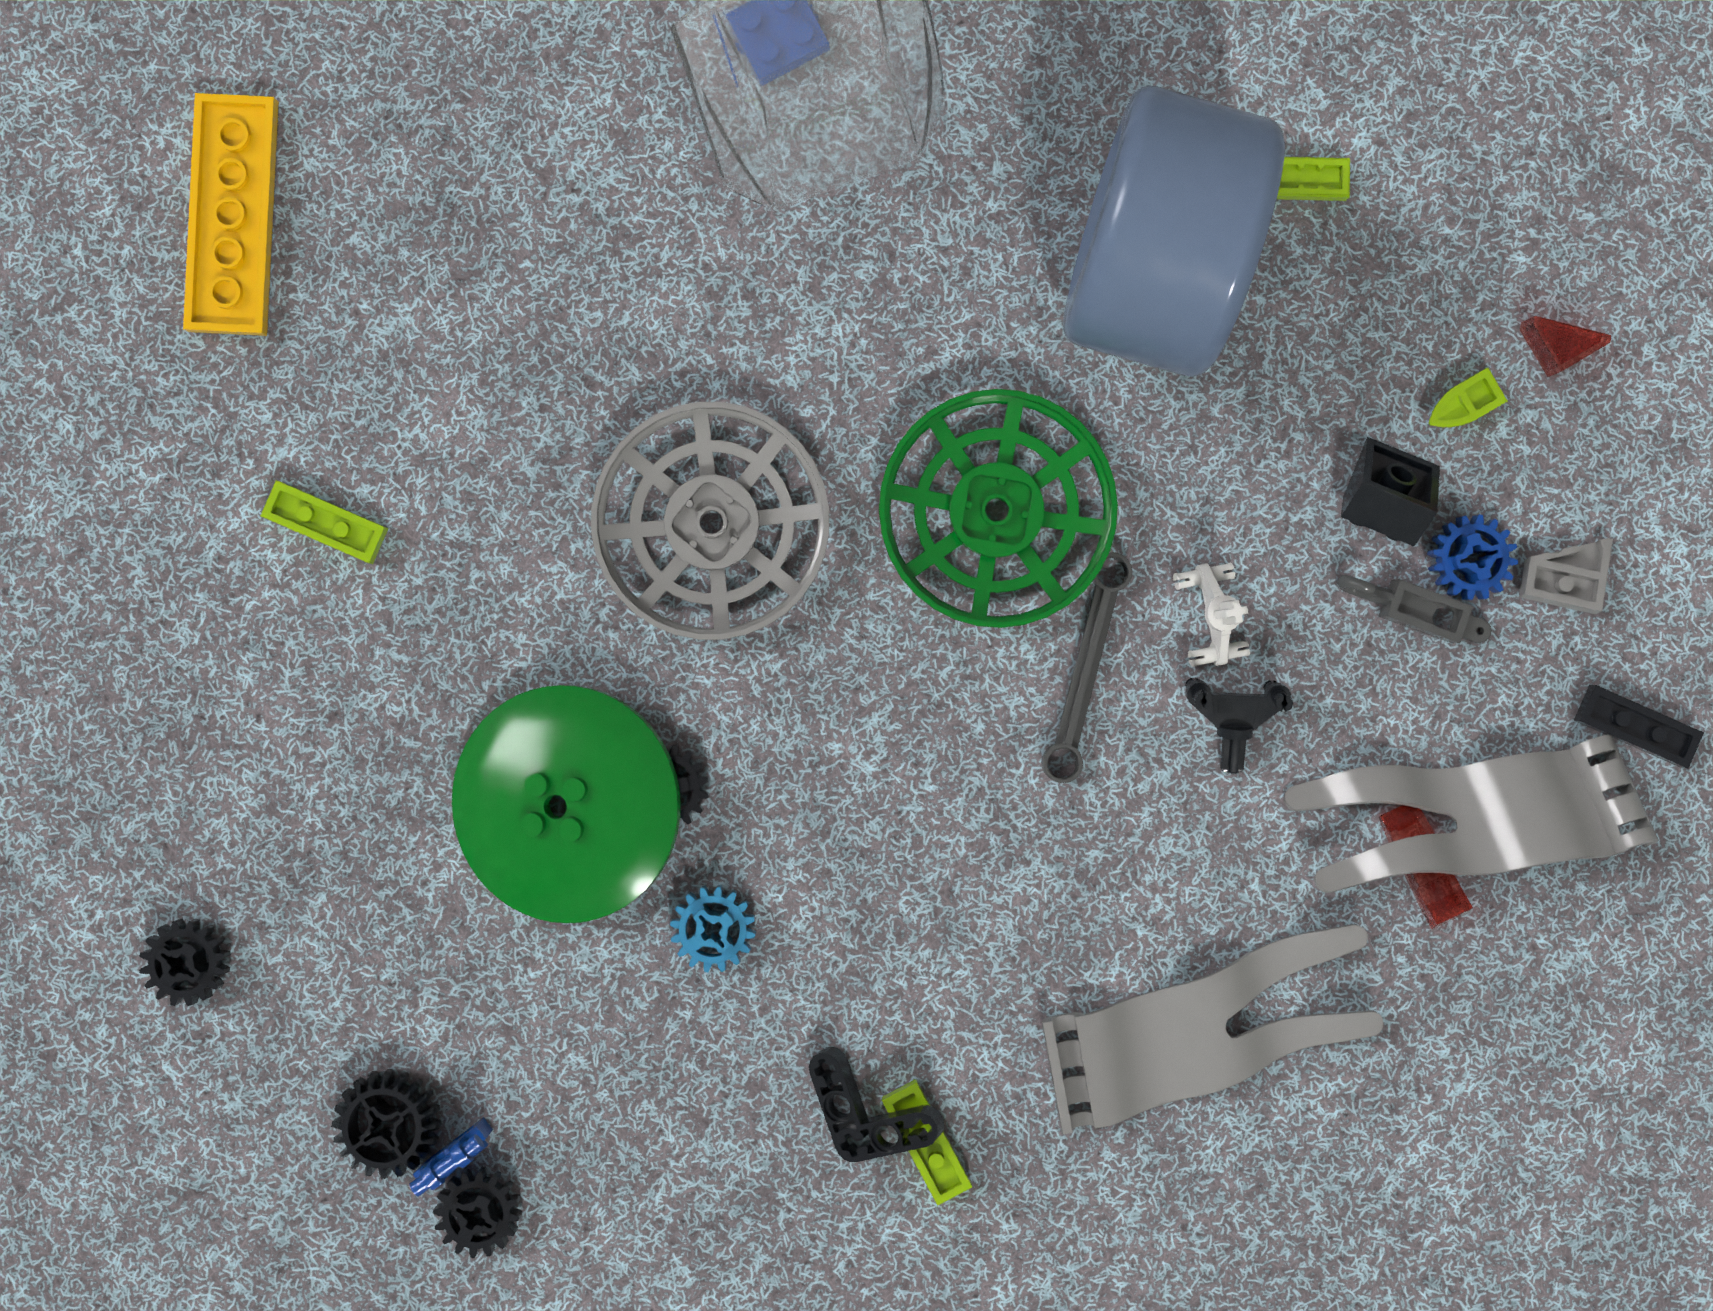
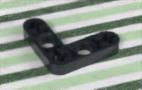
(857, 1122)

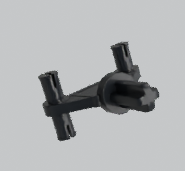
(1237, 715)

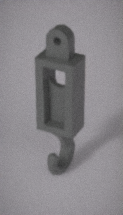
(1415, 608)

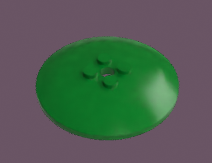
(616, 794)

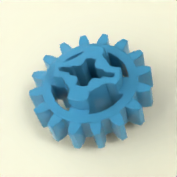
(724, 944)

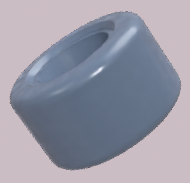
(1174, 231)

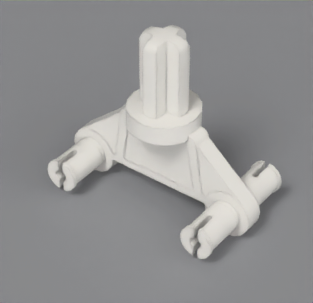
(1221, 614)

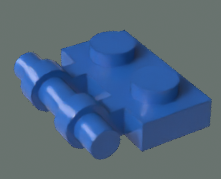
(455, 1154)

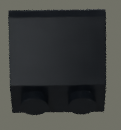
(1392, 492)

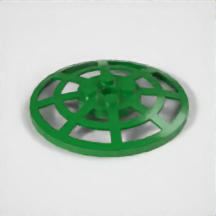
(1013, 487)

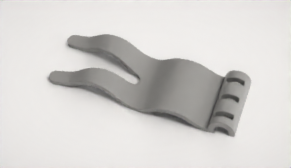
(1505, 809)
(1176, 1037)

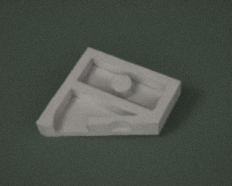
(1569, 577)

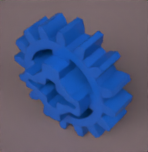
(1469, 541)

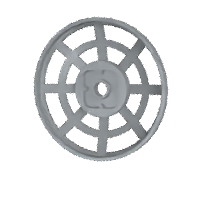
(695, 499)

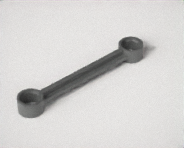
(1086, 670)

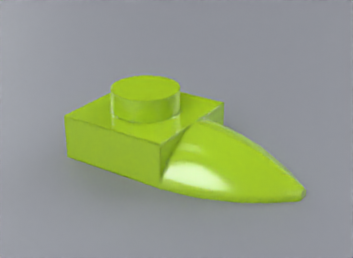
(1468, 401)

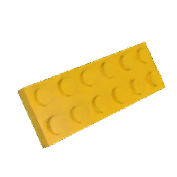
(230, 214)

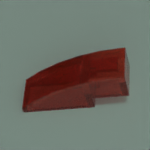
(1436, 893)

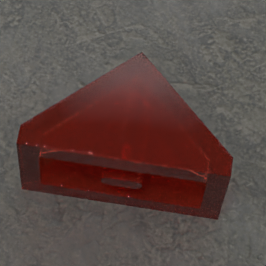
(1560, 344)

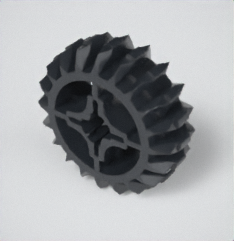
(393, 1137)

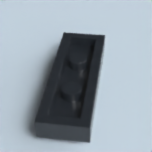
(1638, 726)

